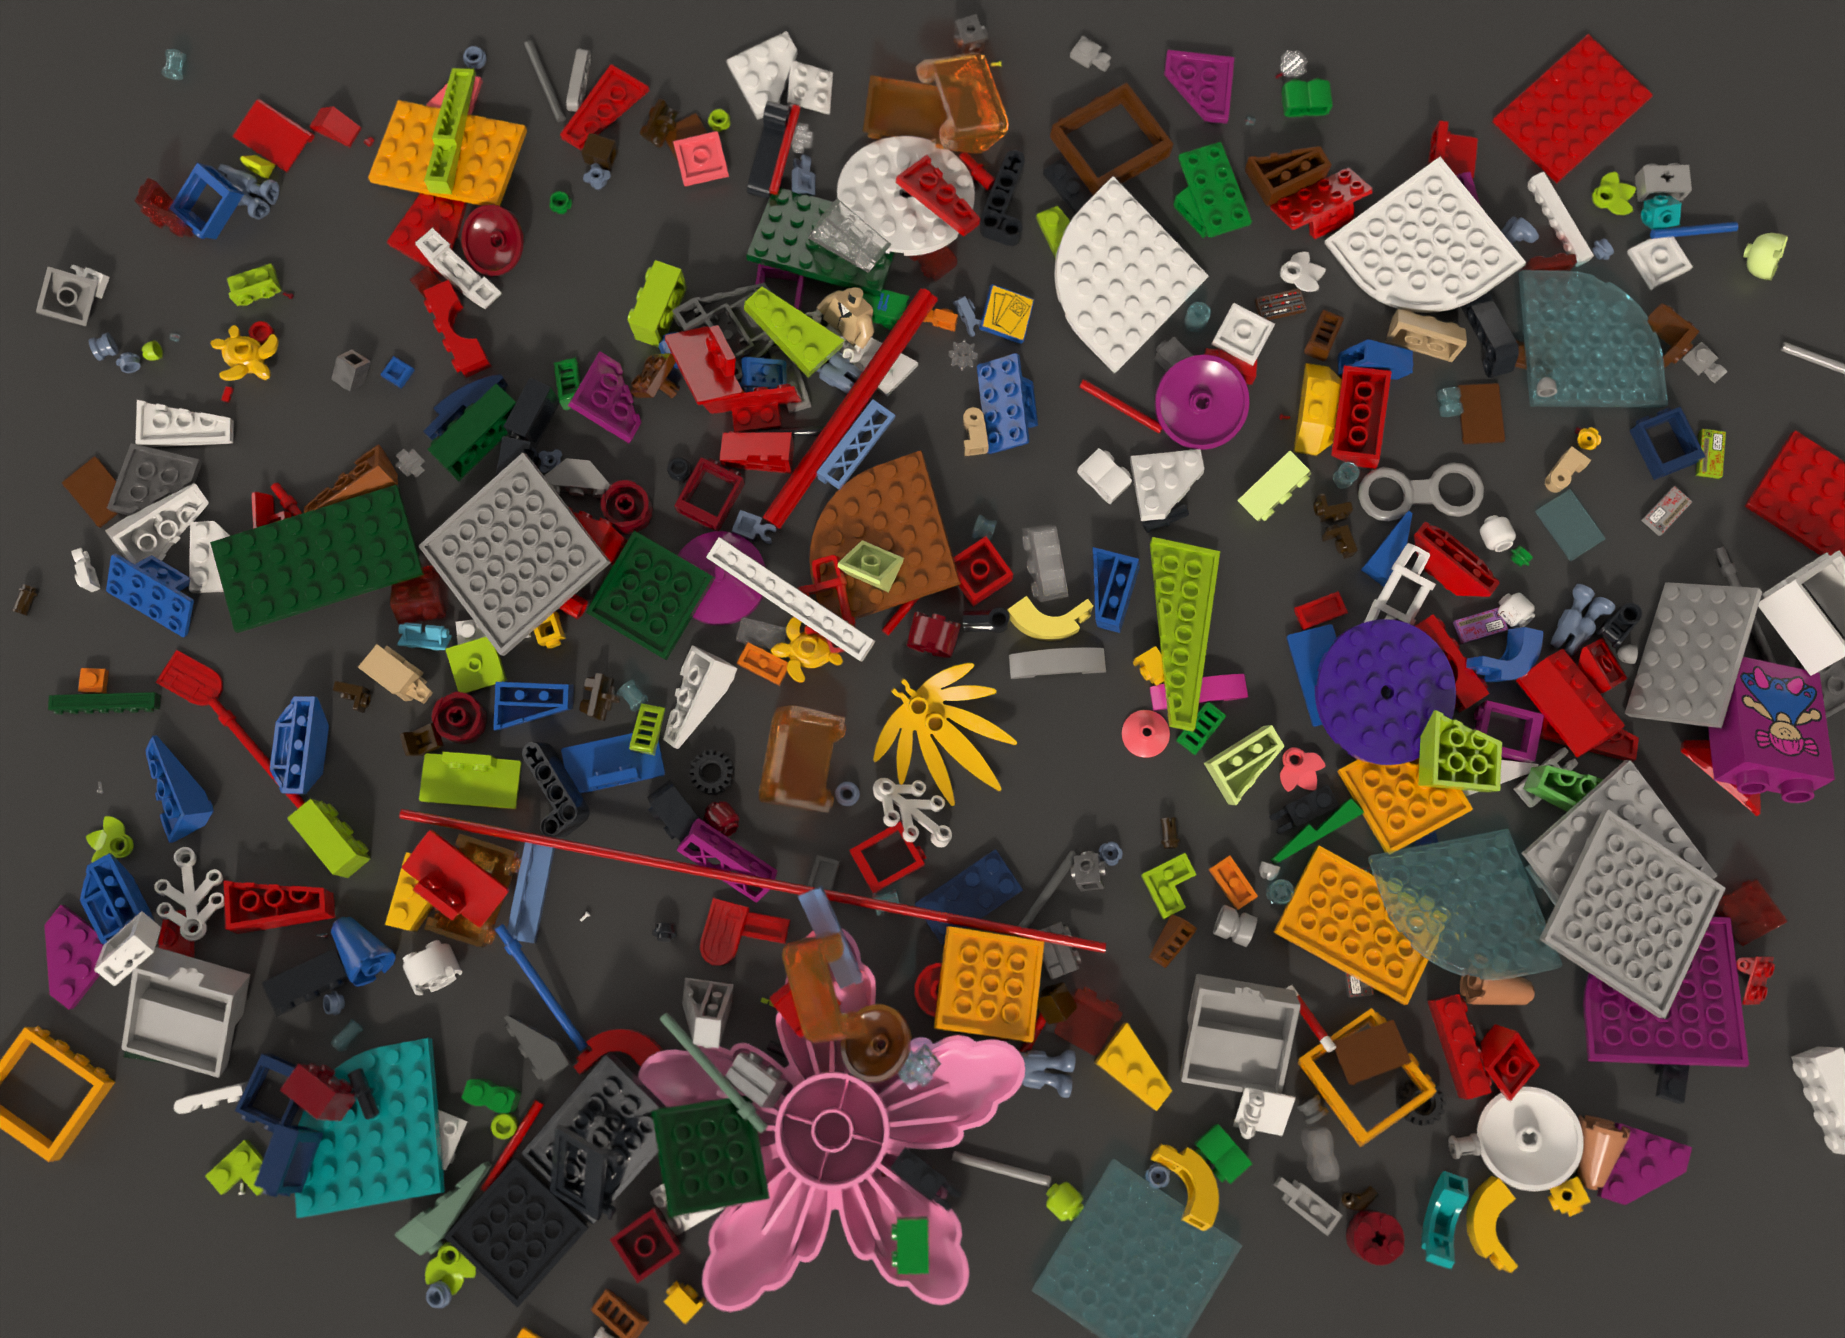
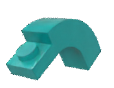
(1441, 1218)

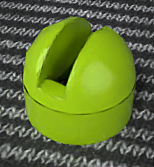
(152, 351)

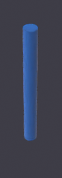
(1694, 230)

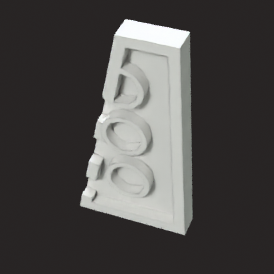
(898, 372)
(169, 426)

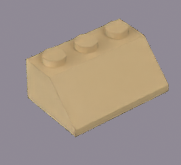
(1426, 335)

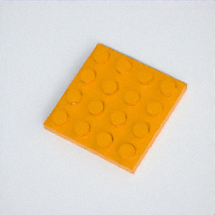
(1396, 804)
(989, 984)

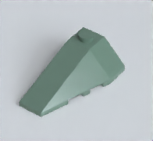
(429, 1227)

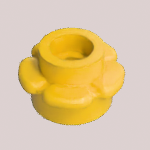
(1589, 444)

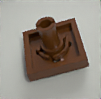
(655, 377)

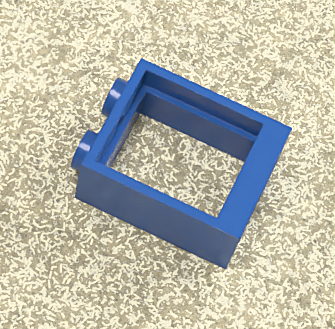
(190, 192)

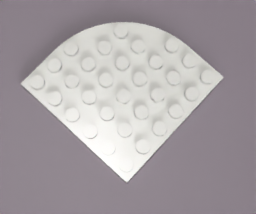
(1426, 245)
(1120, 274)

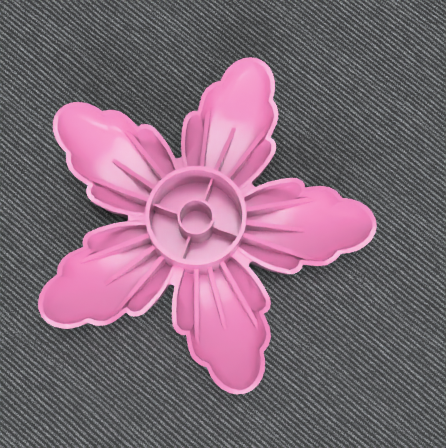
(829, 1149)

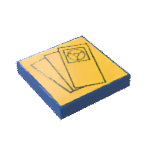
(1006, 314)

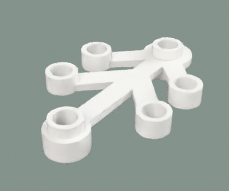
(911, 809)
(190, 898)

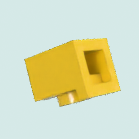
(542, 632)
(1151, 666)
(683, 1301)

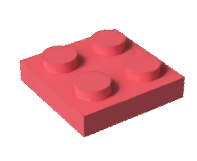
(701, 158)

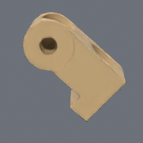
(975, 426)
(1561, 474)

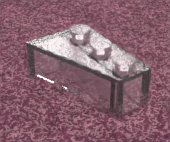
(849, 237)
(1045, 562)

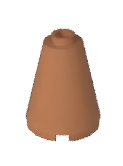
(1496, 992)
(1600, 1150)

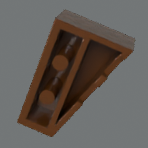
(1286, 173)

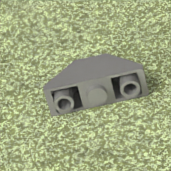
(577, 478)

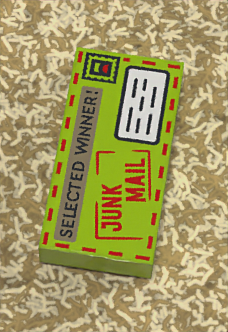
(1713, 446)

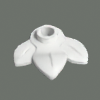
(1304, 273)

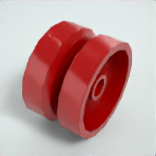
(926, 988)

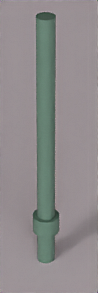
(745, 1108)

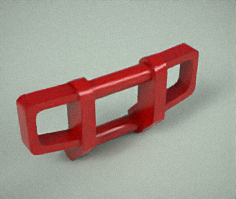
(839, 584)

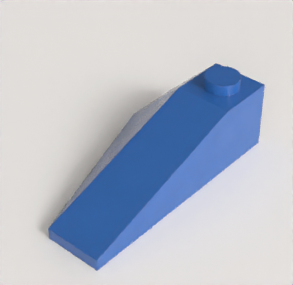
(182, 798)

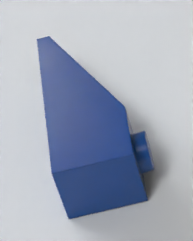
(1383, 559)

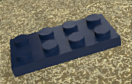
(972, 892)

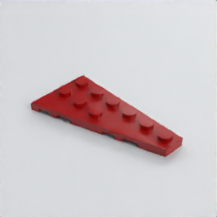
(427, 213)

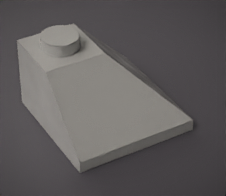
(66, 296)

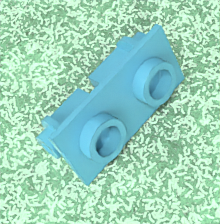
(433, 638)

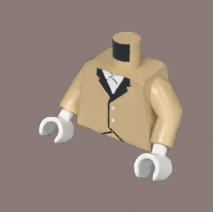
(849, 317)

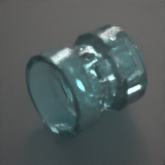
(1195, 322)
(1450, 402)

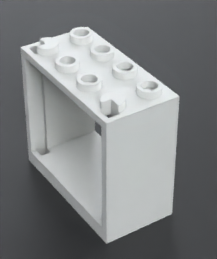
(1799, 617)

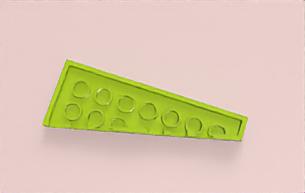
(1184, 603)

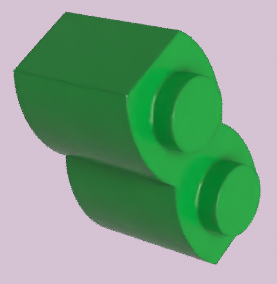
(1306, 98)
(486, 1092)
(1222, 1153)

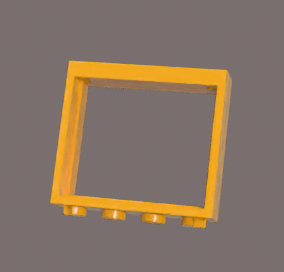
(79, 1064)
(1422, 1081)

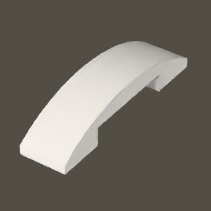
(452, 267)

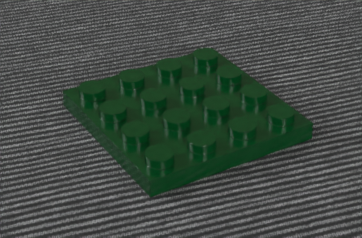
(650, 595)
(708, 1157)

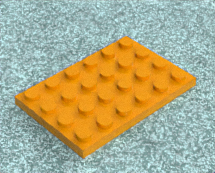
(484, 160)
(1345, 923)

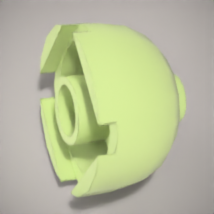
(1765, 254)

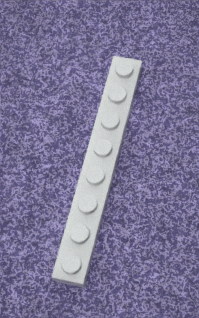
(791, 599)

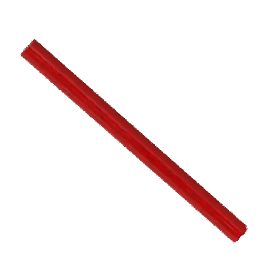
(850, 408)

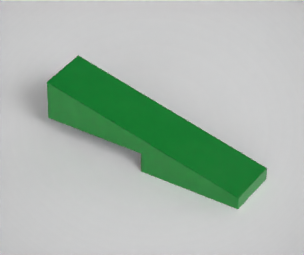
(1308, 835)

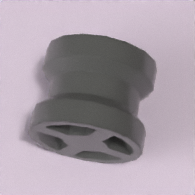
(1312, 1109)

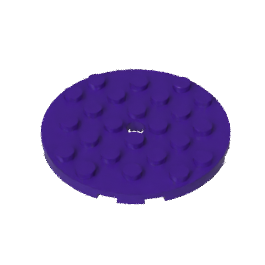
(1352, 682)

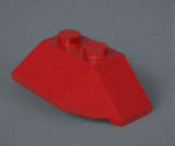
(1454, 563)
(1700, 753)

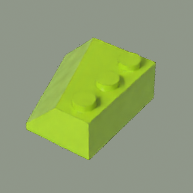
(1458, 757)

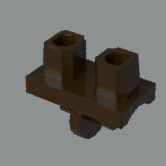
(659, 123)
(601, 696)

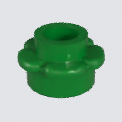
(560, 197)
(1520, 556)

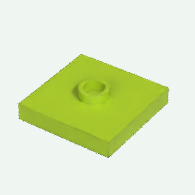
(475, 665)

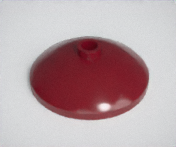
(482, 240)

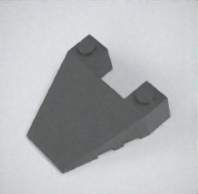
(728, 312)

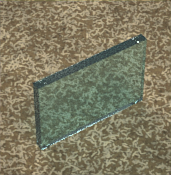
(1570, 525)

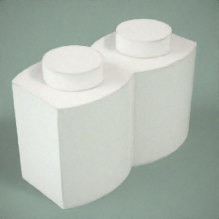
(1105, 475)

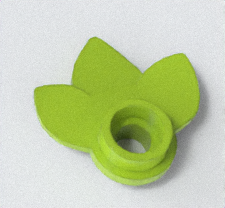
(1615, 193)
(108, 840)
(449, 1270)

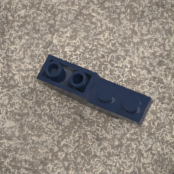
(455, 404)

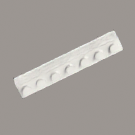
(1559, 218)

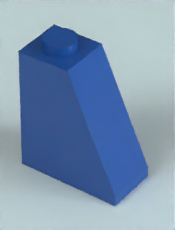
(1377, 356)

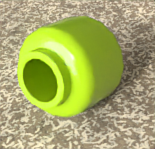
(1064, 1201)

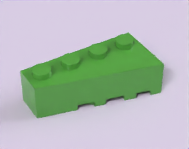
(1559, 786)

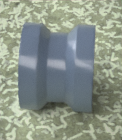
(103, 346)

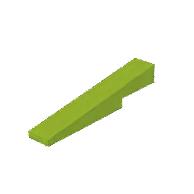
(450, 131)

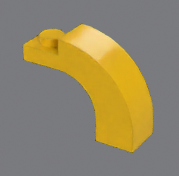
(1199, 1181)
(1481, 1220)

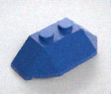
(299, 745)
(111, 897)

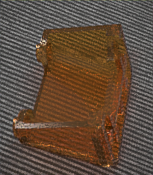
(969, 101)
(903, 110)
(800, 758)
(500, 864)
(814, 989)

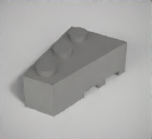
(707, 1010)

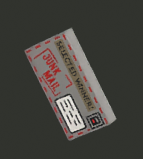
(1666, 511)

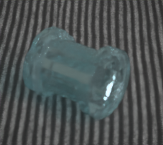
(174, 64)
(1352, 473)
(632, 695)
(890, 897)

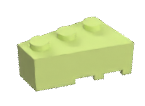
(1275, 487)
(1243, 762)

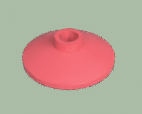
(1138, 743)

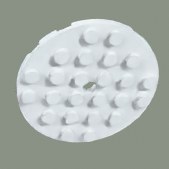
(871, 193)

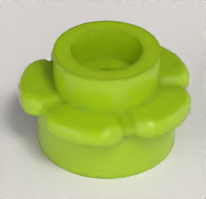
(719, 115)

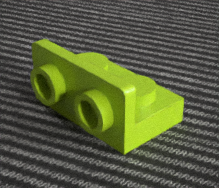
(253, 285)

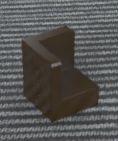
(599, 151)
(1056, 1003)

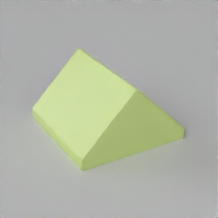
(872, 565)

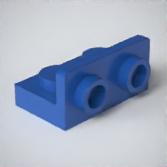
(762, 373)

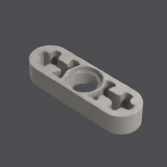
(578, 79)

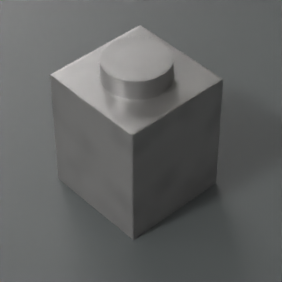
(1170, 353)
(350, 370)

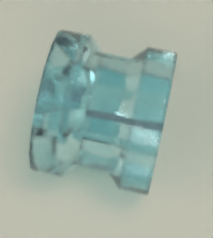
(984, 528)
(1283, 888)

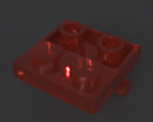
(1751, 912)

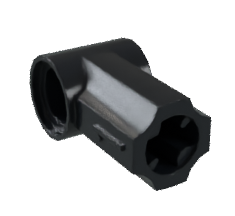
(982, 620)

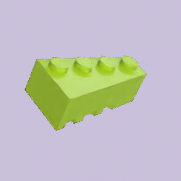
(794, 332)

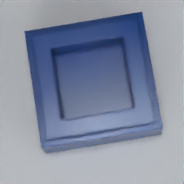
(397, 372)

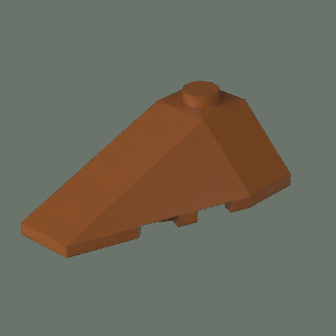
(371, 474)

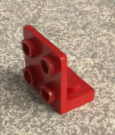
(1455, 150)

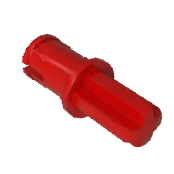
(977, 171)

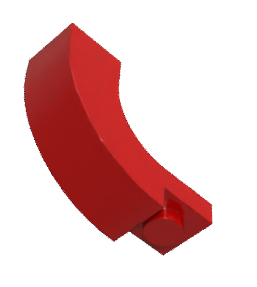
(629, 1041)

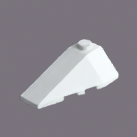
(157, 525)
(702, 686)

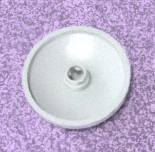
(1530, 1140)

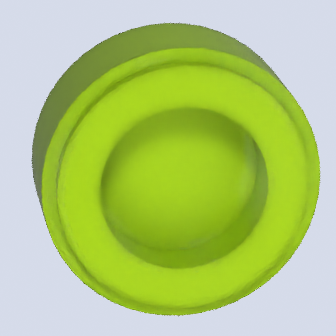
(504, 1125)

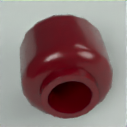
(722, 818)

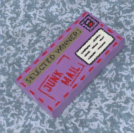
(1479, 626)

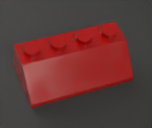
(1361, 416)
(1570, 703)

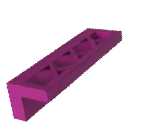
(730, 854)

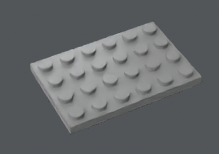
(1693, 653)

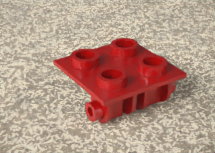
(1759, 969)

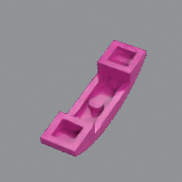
(1212, 689)

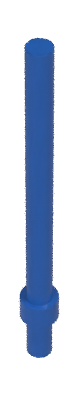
(513, 947)

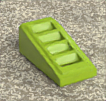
(642, 748)

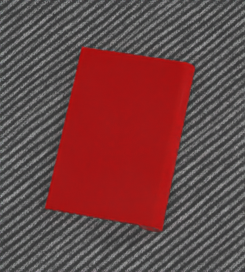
(272, 135)

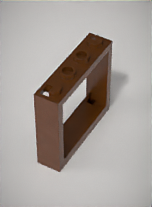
(1080, 116)

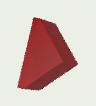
(335, 126)

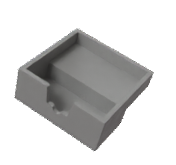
(184, 1011)
(1239, 1035)

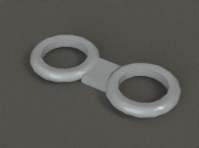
(1421, 492)

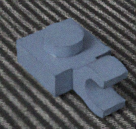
(802, 179)
(965, 310)

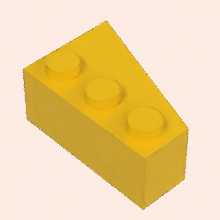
(407, 907)
(1133, 1068)

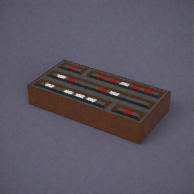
(1280, 304)

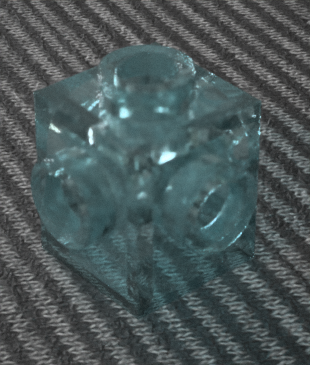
(919, 1067)

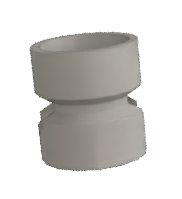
(1233, 925)

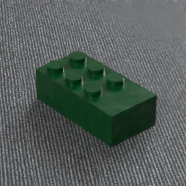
(473, 433)

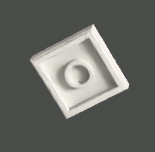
(1659, 260)
(1243, 334)

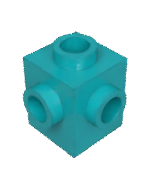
(1661, 212)

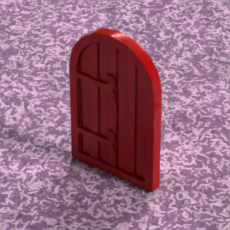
(190, 679)
(722, 932)

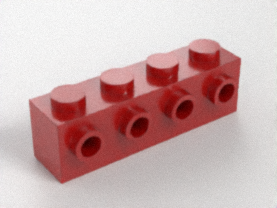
(1459, 1046)

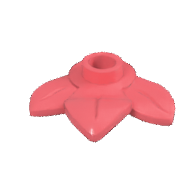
(1303, 772)

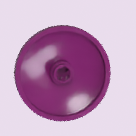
(1202, 402)
(727, 597)

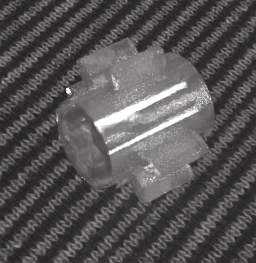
(1293, 64)
(802, 138)
(963, 348)
(410, 463)

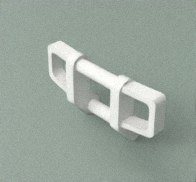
(1414, 575)

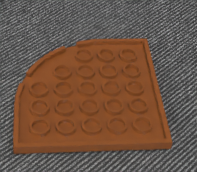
(897, 512)

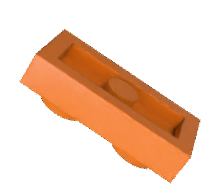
(763, 664)
(1233, 882)

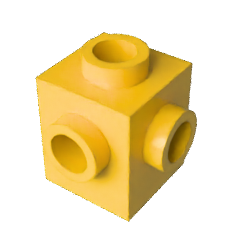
(1578, 1199)

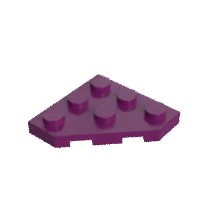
(1203, 82)
(607, 399)
(71, 956)
(1644, 1166)

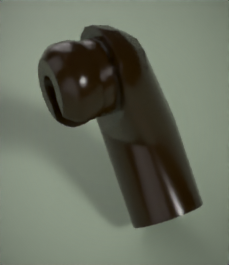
(1359, 1201)

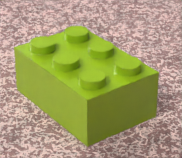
(655, 303)
(329, 838)

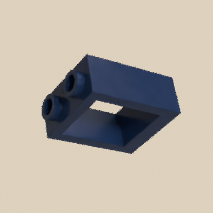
(1683, 433)
(245, 1105)
(288, 1160)

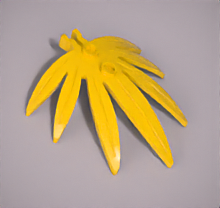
(928, 716)

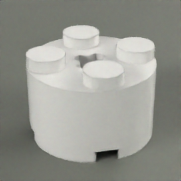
(431, 967)

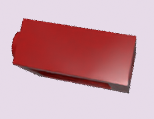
(865, 869)

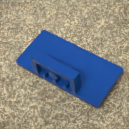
(1006, 403)
(152, 590)
(1307, 651)
(610, 763)

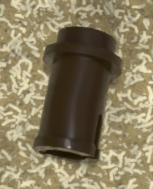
(24, 599)
(1169, 833)

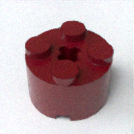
(615, 501)
(933, 635)
(464, 730)
(1388, 1244)

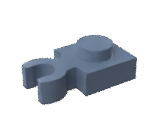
(750, 526)

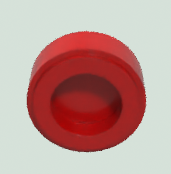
(260, 331)

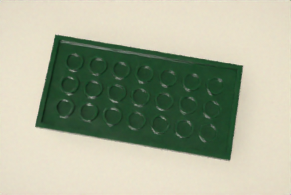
(316, 558)

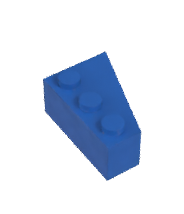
(1113, 585)
(529, 701)

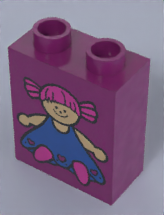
(1774, 733)

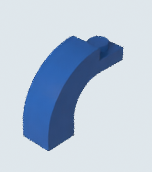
(1519, 657)

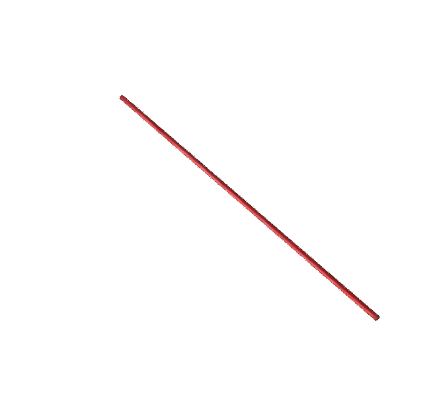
(751, 880)

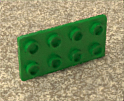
(1214, 189)

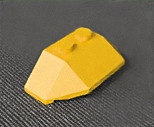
(1317, 409)

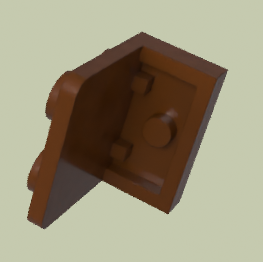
(1674, 331)

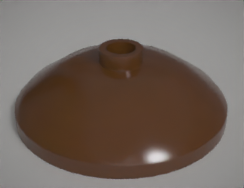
(865, 1054)

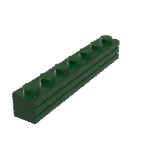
(104, 703)

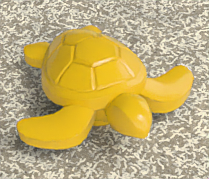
(245, 355)
(804, 651)

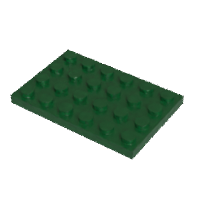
(784, 245)

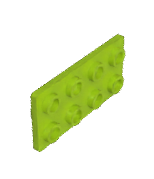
(470, 780)

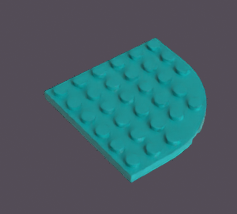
(384, 1156)

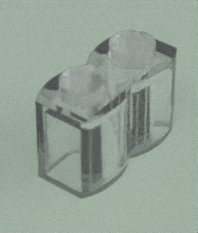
(1320, 1161)

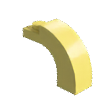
(1045, 627)

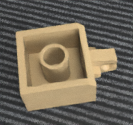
(397, 677)

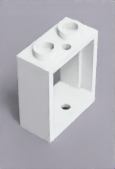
(132, 942)

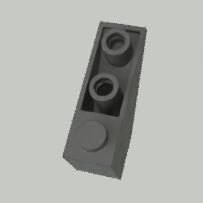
(544, 1051)

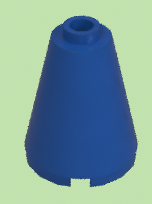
(360, 951)

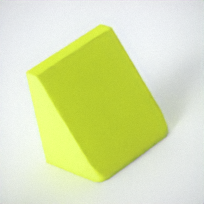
(258, 165)

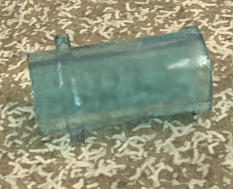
(347, 1034)

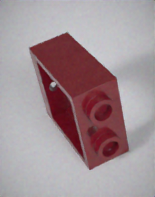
(696, 514)

